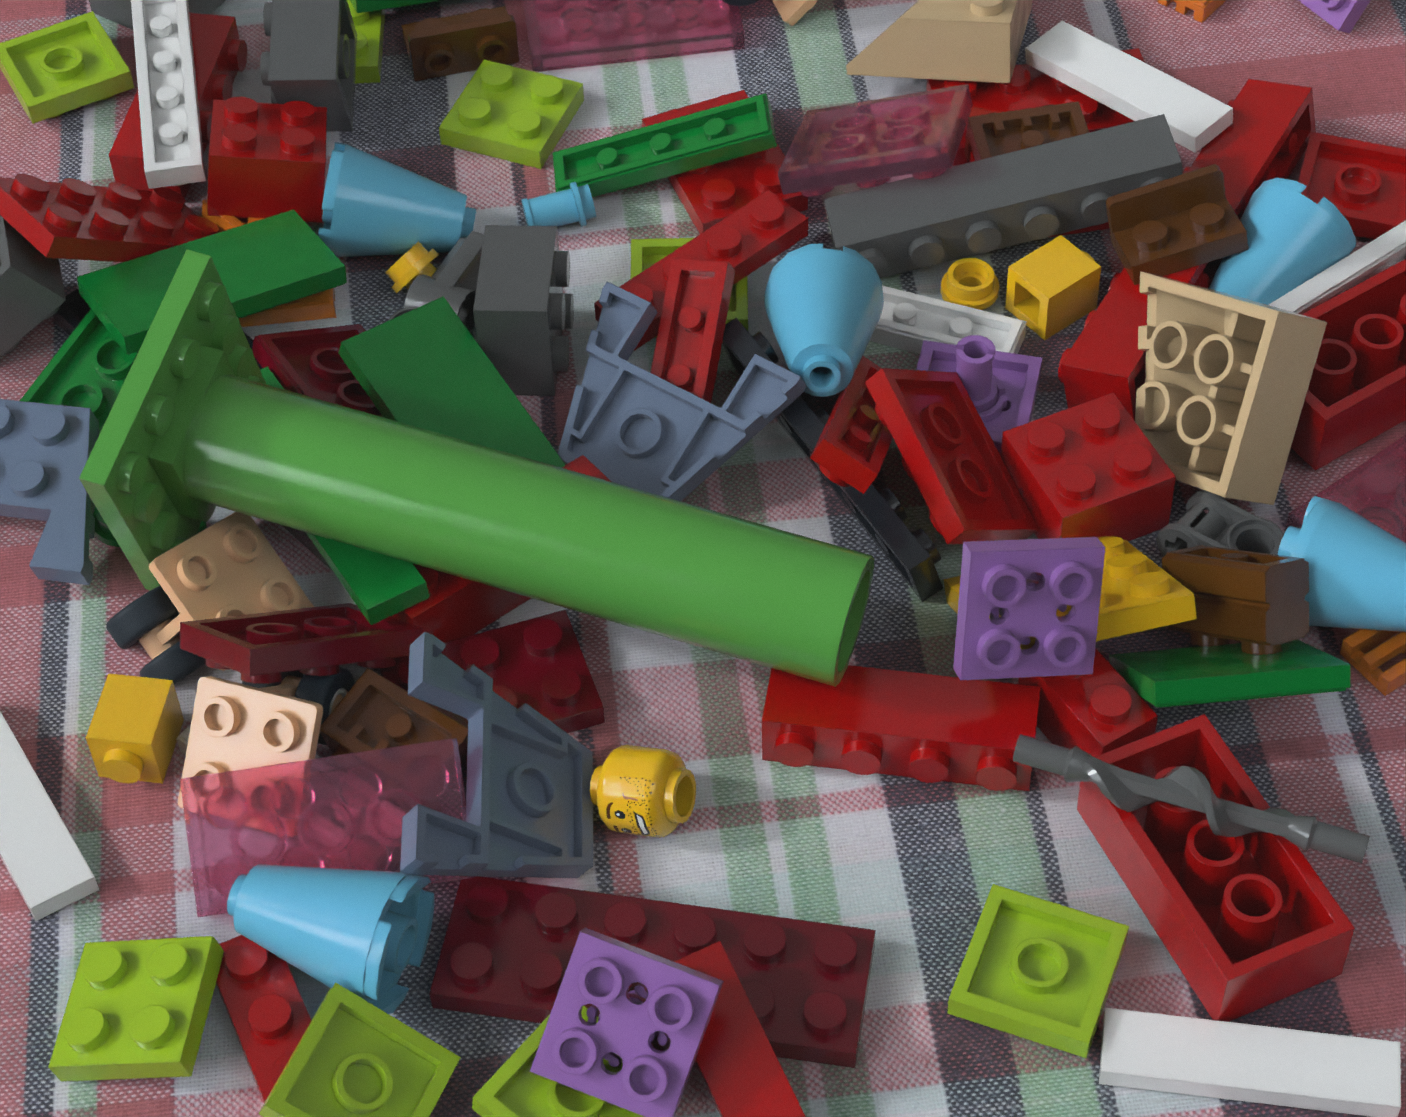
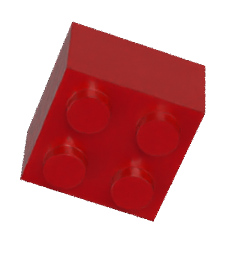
(266, 159)
(1089, 473)

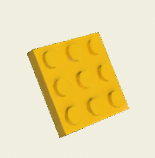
(1133, 594)

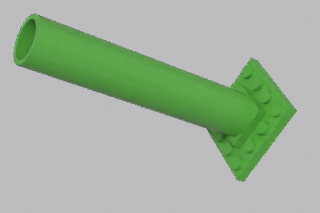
(209, 432)

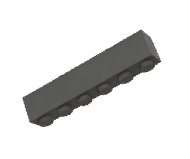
(1001, 198)

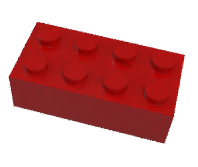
(1358, 369)
(1232, 911)

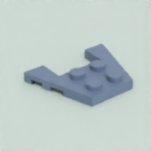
(650, 430)
(39, 480)
(524, 784)

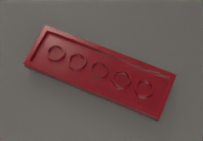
(516, 939)

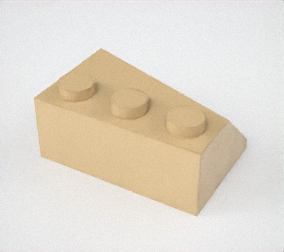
(949, 42)
(1223, 386)

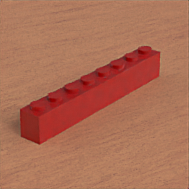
(1261, 144)

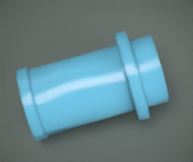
(560, 207)

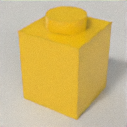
(1053, 287)
(135, 728)

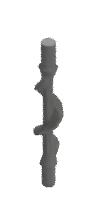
(1191, 790)

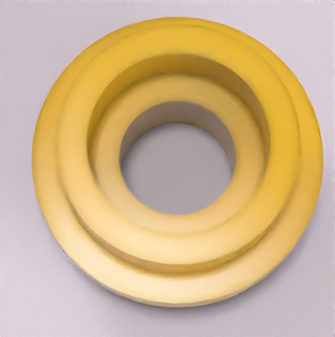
(411, 265)
(970, 284)

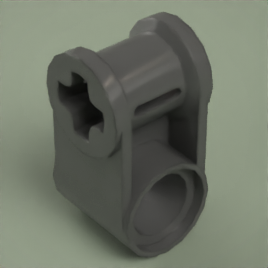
(1221, 527)

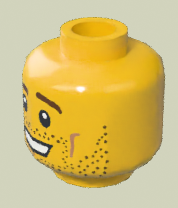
(643, 791)

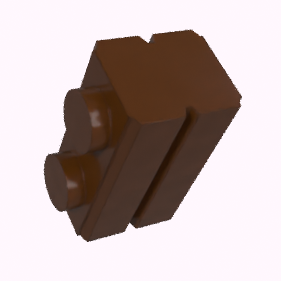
(1242, 597)

